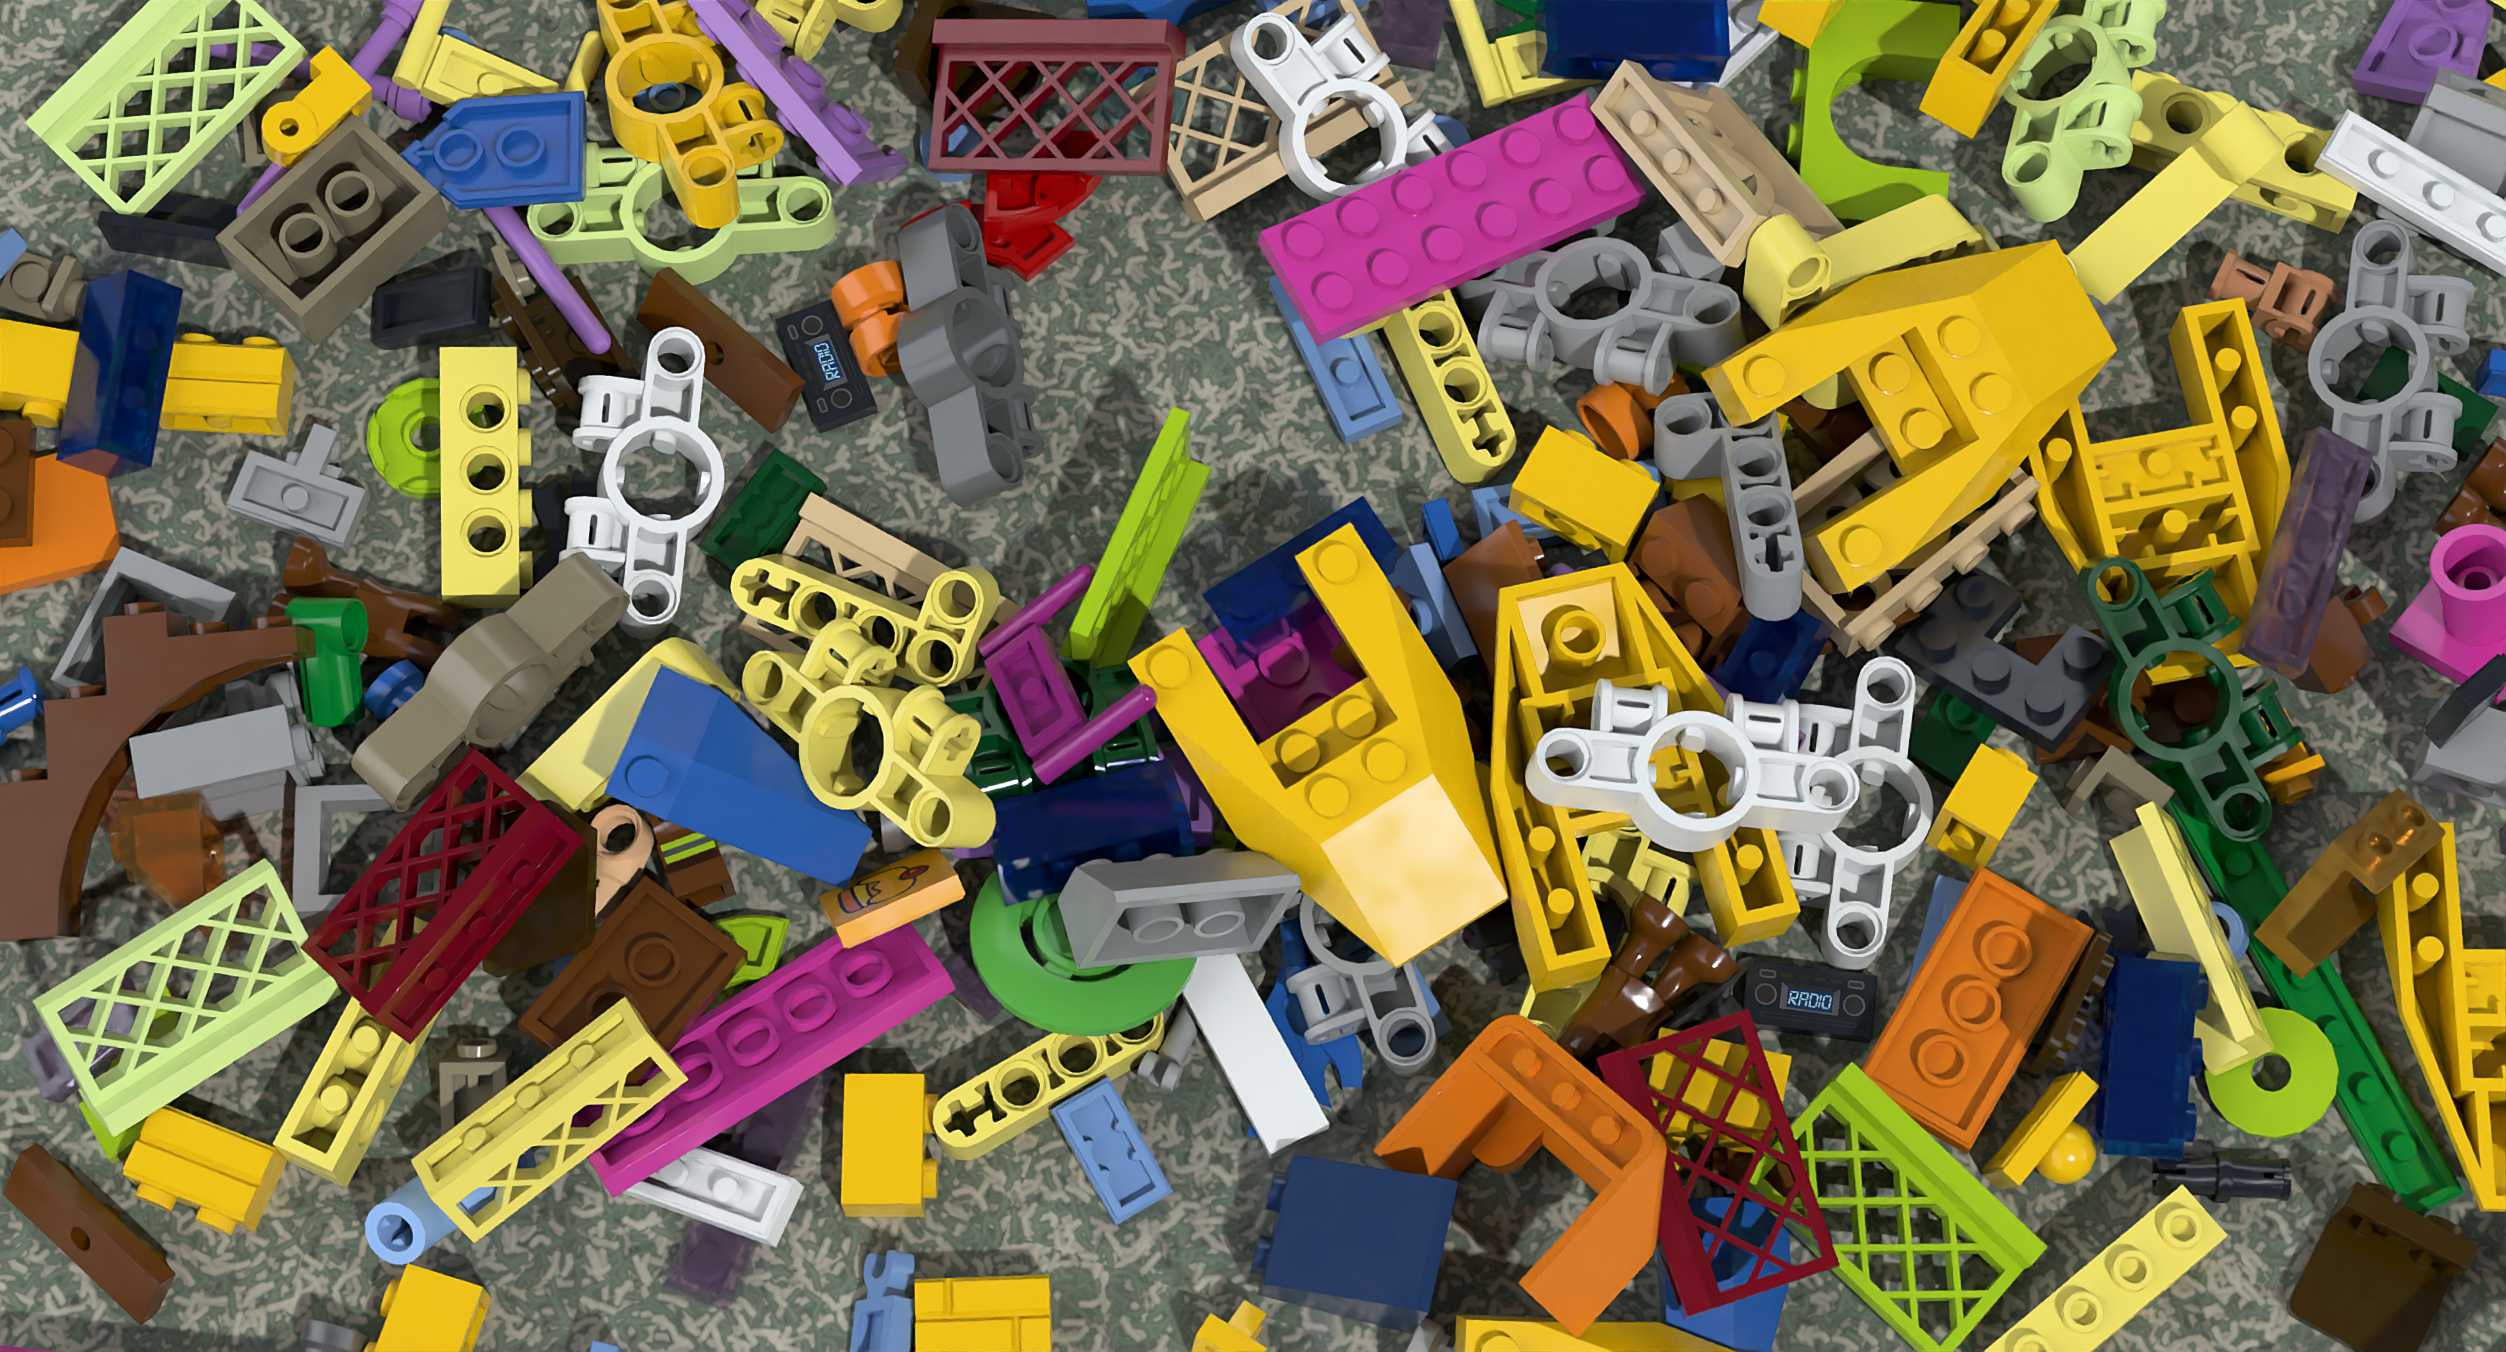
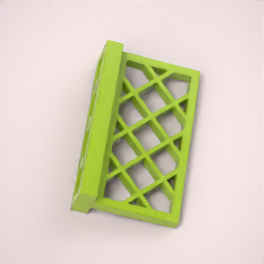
(1139, 550)
(1939, 1184)

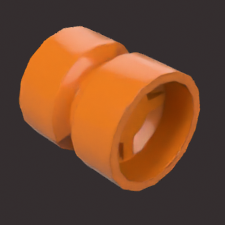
(872, 306)
(1624, 416)

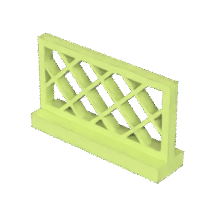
(139, 61)
(207, 1033)

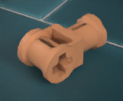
(2277, 298)

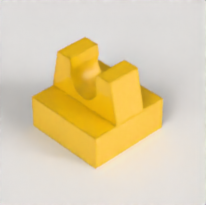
(1234, 1336)

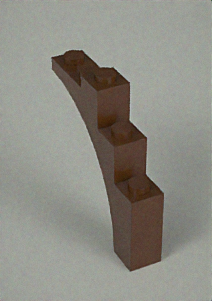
(150, 679)

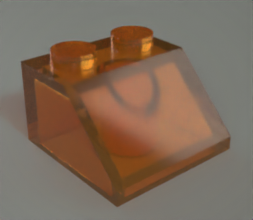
(171, 851)

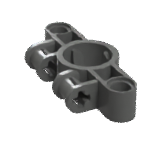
(976, 399)

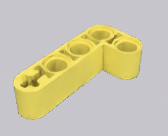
(2174, 202)
(1793, 272)
(1471, 435)
(913, 628)
(583, 757)
(1042, 1067)

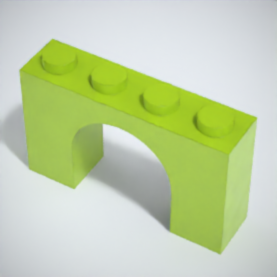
(1863, 44)

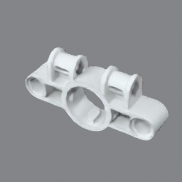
(1331, 67)
(641, 413)
(1751, 740)
(1857, 881)

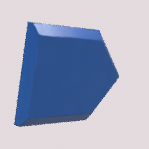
(507, 151)

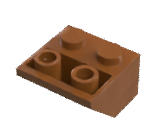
(1477, 575)
(1693, 577)

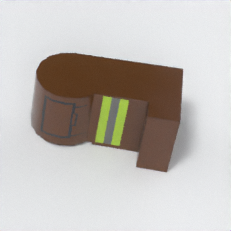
(692, 864)

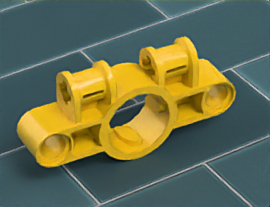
(700, 143)

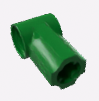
(334, 676)

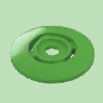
(1060, 995)

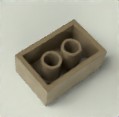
(333, 229)

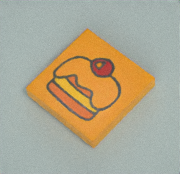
(891, 897)

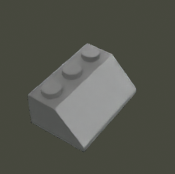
(1174, 906)

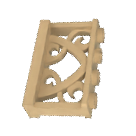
(1707, 161)
(1837, 489)

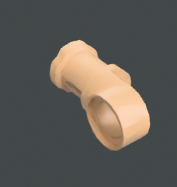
(620, 870)

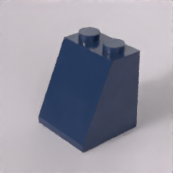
(1355, 1241)

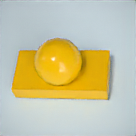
(2048, 1138)

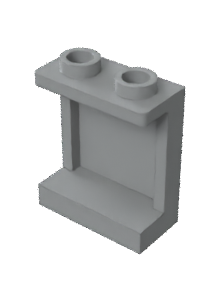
(2463, 129)

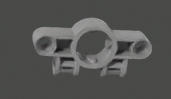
(2403, 308)
(1640, 345)
(1359, 996)

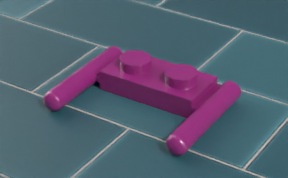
(1039, 690)

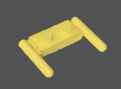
(1506, 67)
(454, 70)

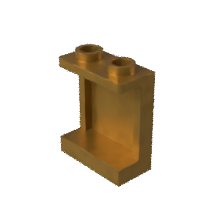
(2325, 904)

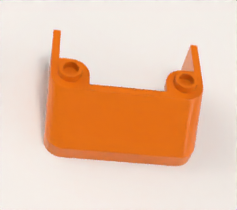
(1527, 1092)

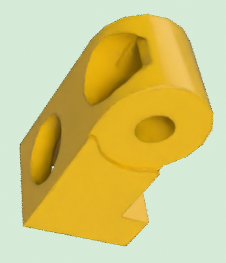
(299, 125)

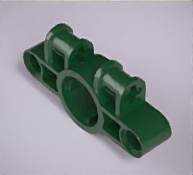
(2213, 757)
(1005, 769)

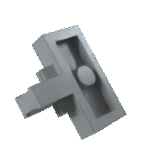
(302, 492)

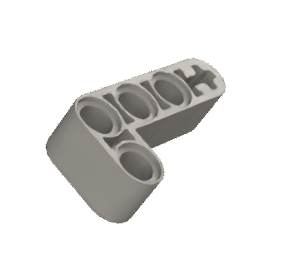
(1697, 443)

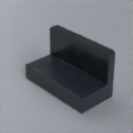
(173, 229)

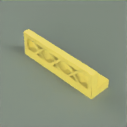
(2184, 922)
(540, 1112)

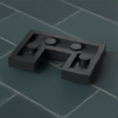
(1957, 654)

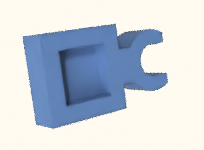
(886, 1316)

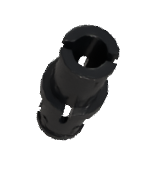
(2223, 1177)

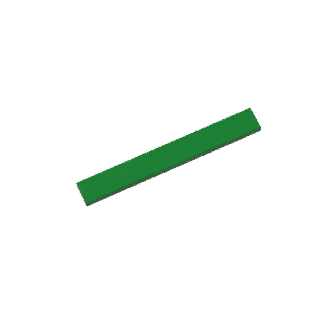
(2367, 1086)

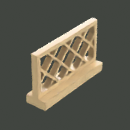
(1262, 163)
(878, 555)

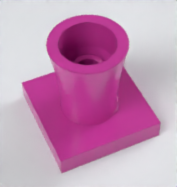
(2462, 610)

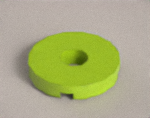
(392, 434)
(2297, 1104)

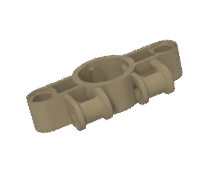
(492, 681)

